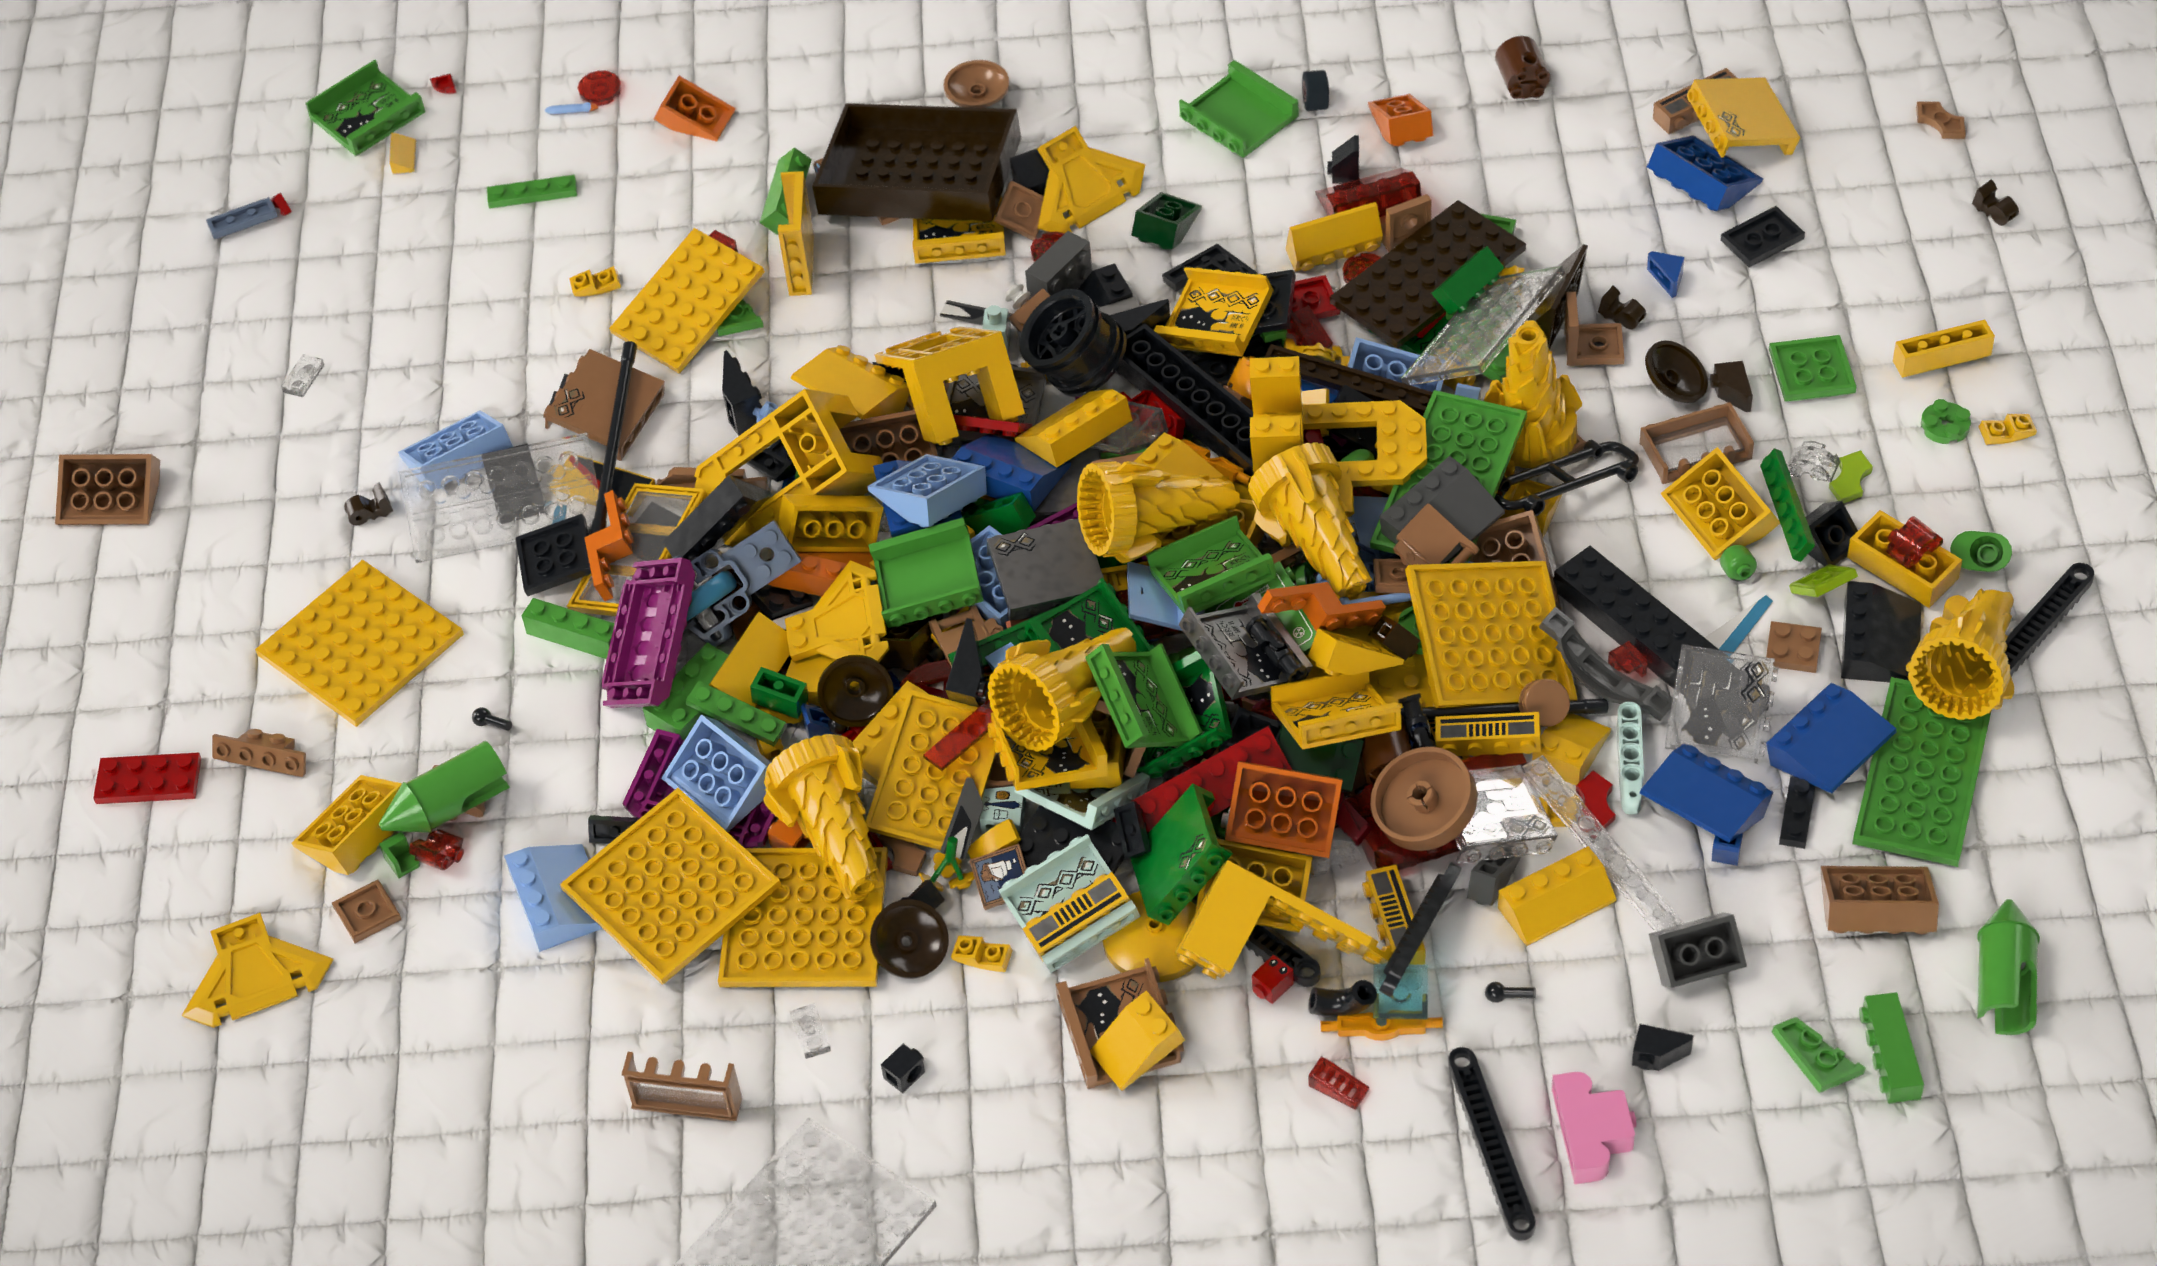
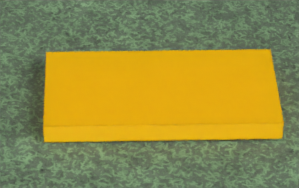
(760, 646)

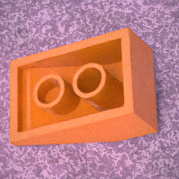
(693, 111)
(1402, 119)

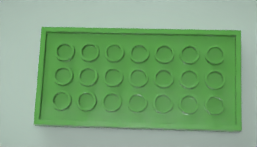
(1473, 434)
(1921, 781)

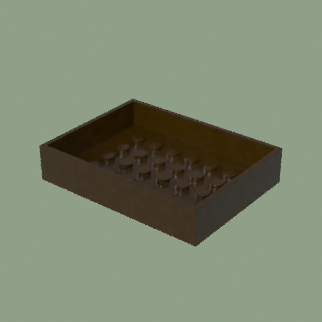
(917, 162)

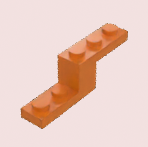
(609, 545)
(1321, 606)

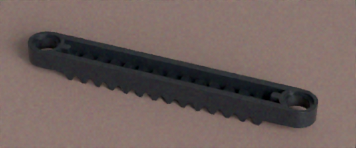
(2047, 614)
(1418, 928)
(1268, 942)
(1491, 1144)

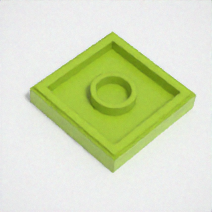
(1823, 580)

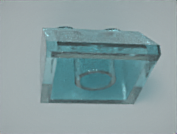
(1408, 998)

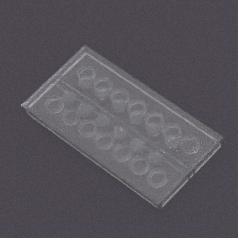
(1483, 329)
(498, 496)

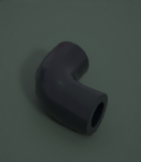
(1342, 1001)

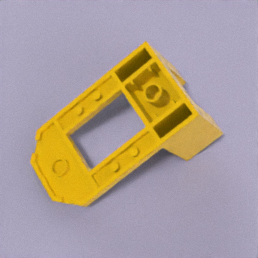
(944, 357)
(1282, 418)
(812, 437)
(1235, 906)

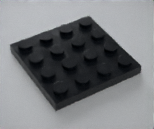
(1054, 832)

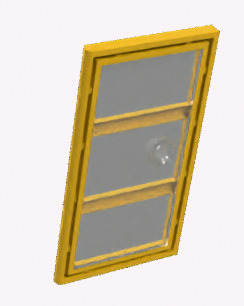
(653, 516)

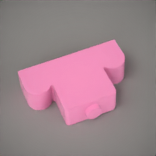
(1591, 1125)

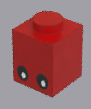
(1272, 979)

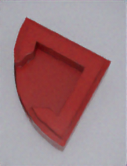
(443, 84)
(279, 202)

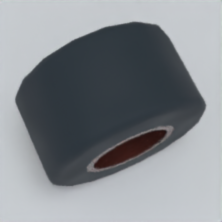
(1315, 90)

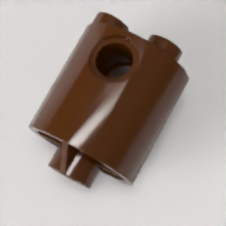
(1522, 67)
(1382, 749)

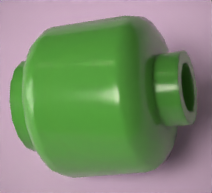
(1737, 561)

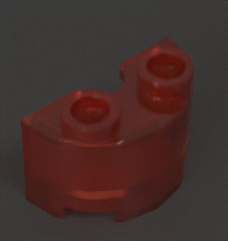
(1912, 542)
(438, 850)

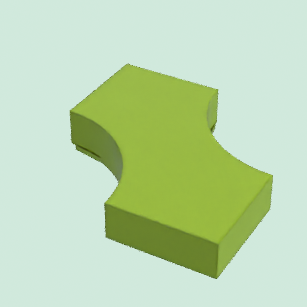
(1853, 470)

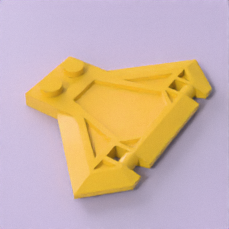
(1083, 182)
(842, 619)
(252, 973)

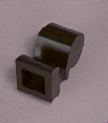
(2000, 209)
(1627, 314)
(361, 509)

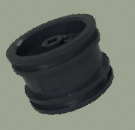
(1072, 342)

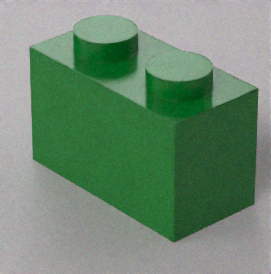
(779, 692)

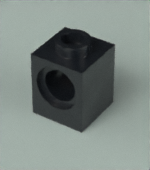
(903, 1067)

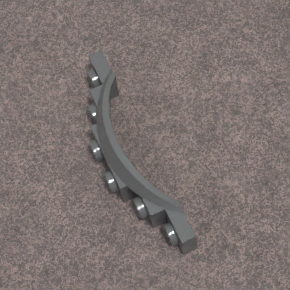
(1597, 673)

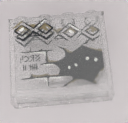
(1721, 702)
(1506, 818)

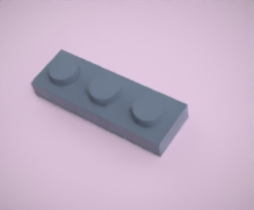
(241, 218)

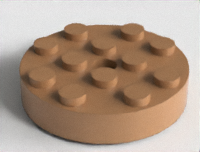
(1443, 785)

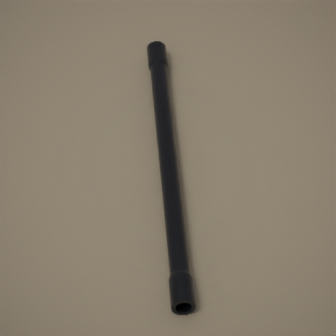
(627, 361)
(1586, 706)

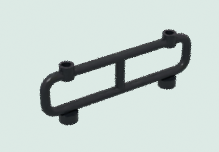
(1625, 470)

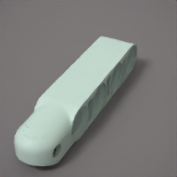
(1630, 756)

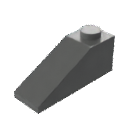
(1489, 878)

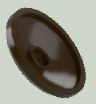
(1676, 372)
(857, 704)
(921, 926)

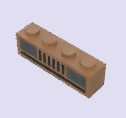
(1676, 111)

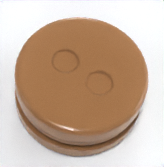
(1547, 698)

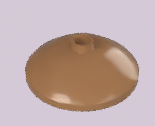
(976, 84)

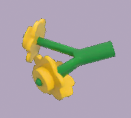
(946, 865)

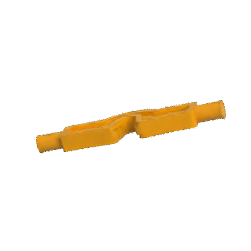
(1223, 465)
(1364, 1025)

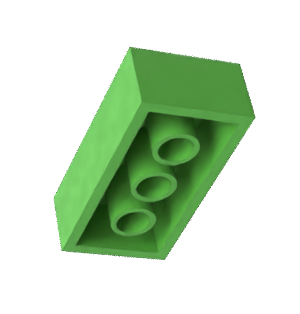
(673, 713)

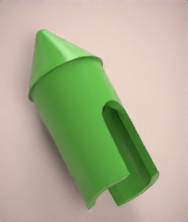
(446, 791)
(2002, 984)

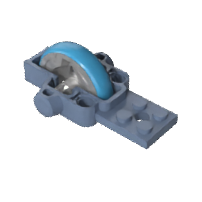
(751, 570)

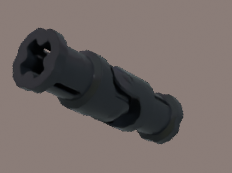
(1276, 649)
(1414, 715)

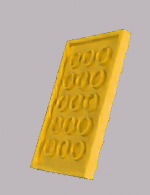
(687, 300)
(913, 795)

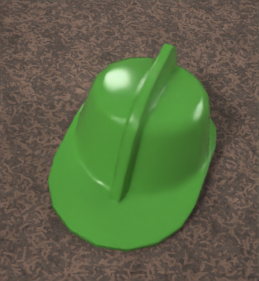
(1982, 550)

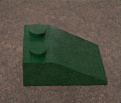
(1164, 220)
(1330, 760)

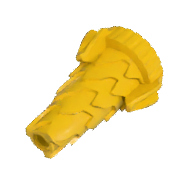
(1534, 387)
(1308, 500)
(1131, 502)
(1964, 664)
(1045, 693)
(819, 789)

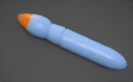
(571, 108)

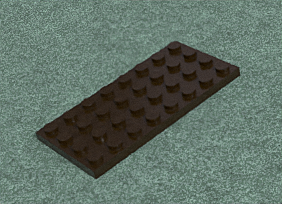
(1396, 290)

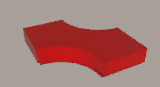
(1594, 792)

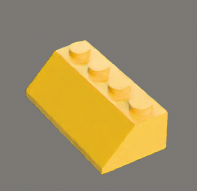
(1334, 237)
(1556, 896)

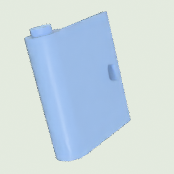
(1154, 603)

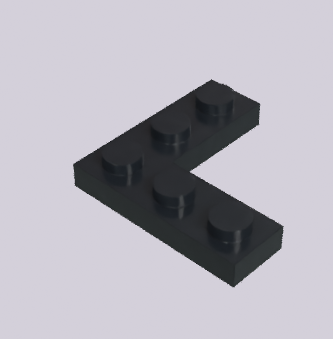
(1212, 259)

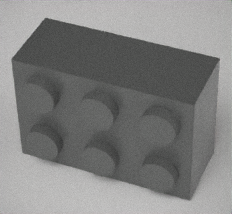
(1061, 266)
(1697, 950)

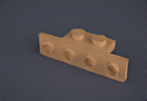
(261, 751)

